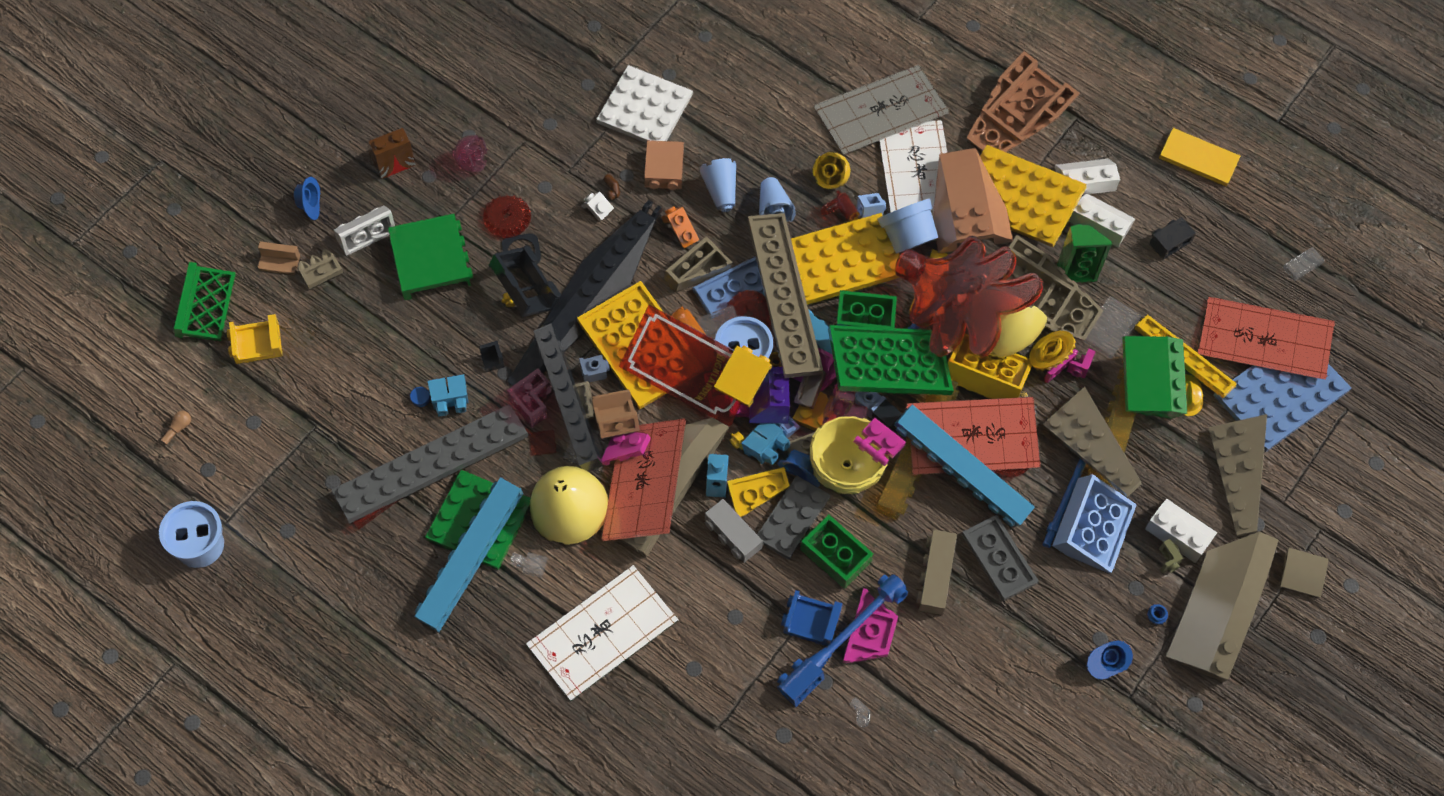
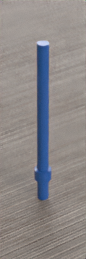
(1053, 527)

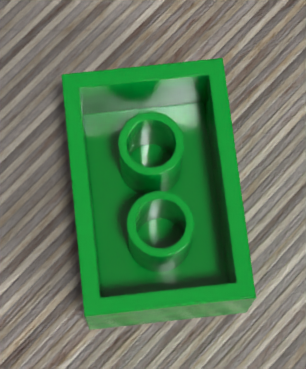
(866, 310)
(836, 551)

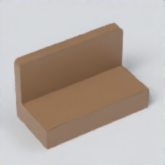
(278, 258)

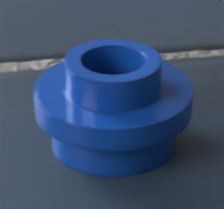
(1159, 609)

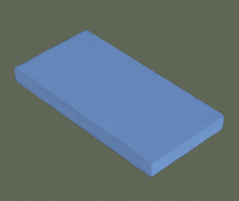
(719, 290)

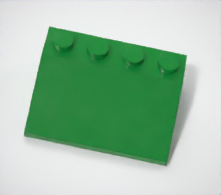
(1154, 376)

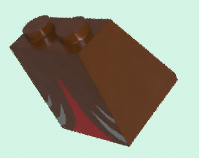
(391, 153)

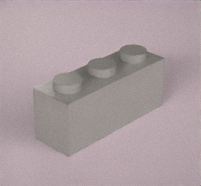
(733, 531)

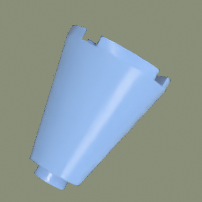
(721, 182)
(775, 200)

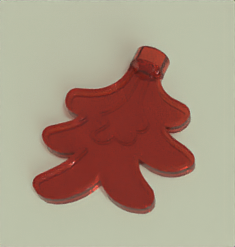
(966, 292)

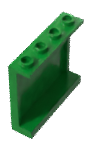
(429, 254)

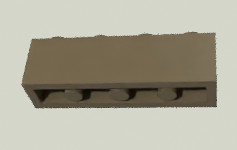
(937, 572)

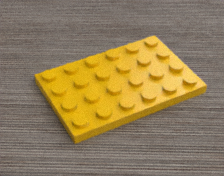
(1034, 196)
(844, 258)
(611, 331)

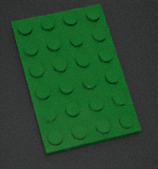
(888, 361)

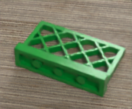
(189, 295)

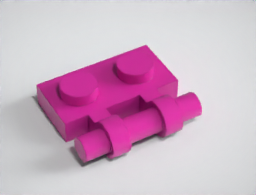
(883, 438)

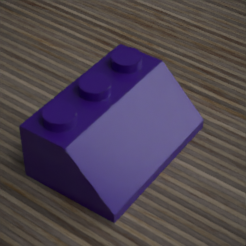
(772, 399)

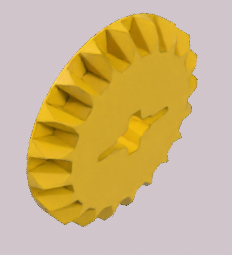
(1059, 342)

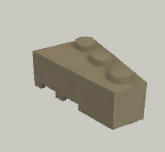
(697, 265)

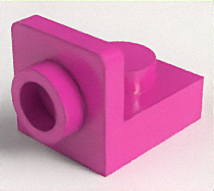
(1080, 369)

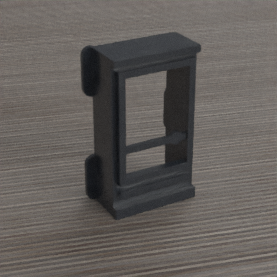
(525, 258)

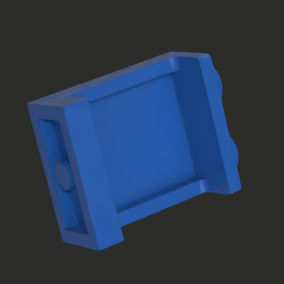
(811, 619)

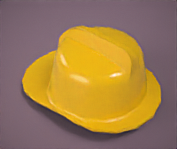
(1193, 395)

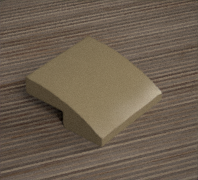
(1304, 572)

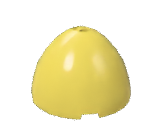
(1019, 331)
(572, 513)

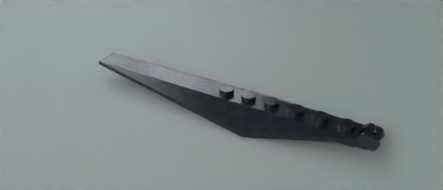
(597, 279)

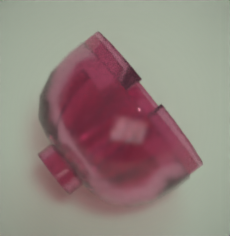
(470, 153)

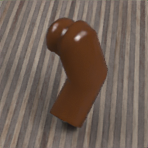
(614, 185)

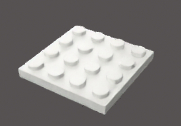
(644, 106)

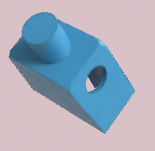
(717, 472)

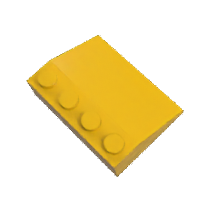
(988, 375)

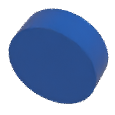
(420, 396)

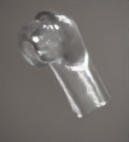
(863, 712)

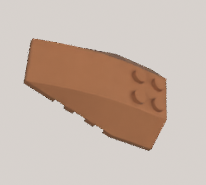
(1020, 106)
(967, 202)

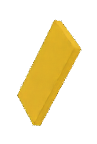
(1199, 157)

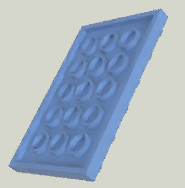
(1285, 398)

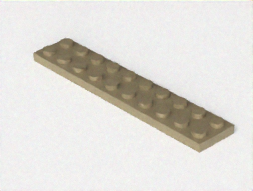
(784, 296)

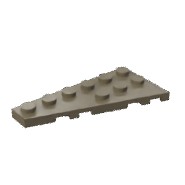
(1088, 436)
(1240, 462)

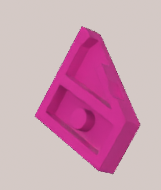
(625, 446)

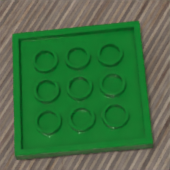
(463, 504)

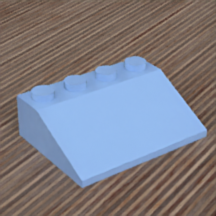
(1094, 523)

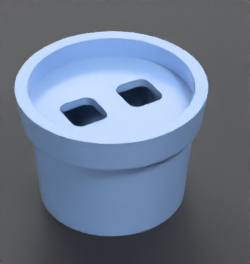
(910, 226)
(746, 331)
(195, 550)

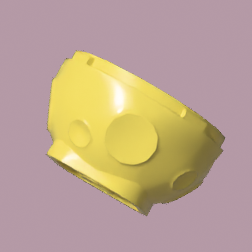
(834, 446)

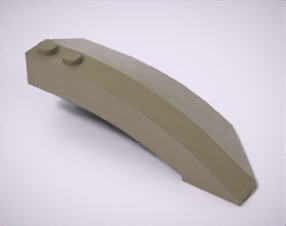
(698, 442)
(1223, 605)

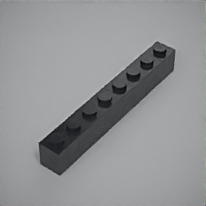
(568, 398)

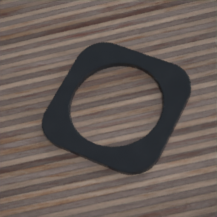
(529, 237)

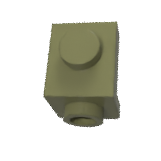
(1172, 555)

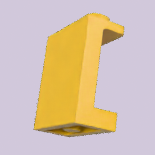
(255, 341)
(743, 375)

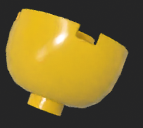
(831, 170)

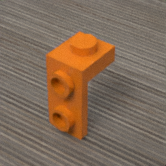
(681, 225)

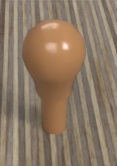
(179, 422)

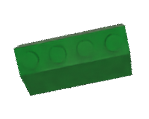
(1084, 253)

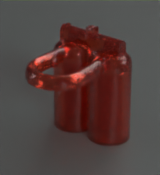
(844, 204)

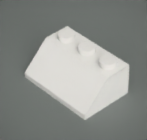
(1098, 175)
(1102, 217)
(364, 230)
(1182, 528)

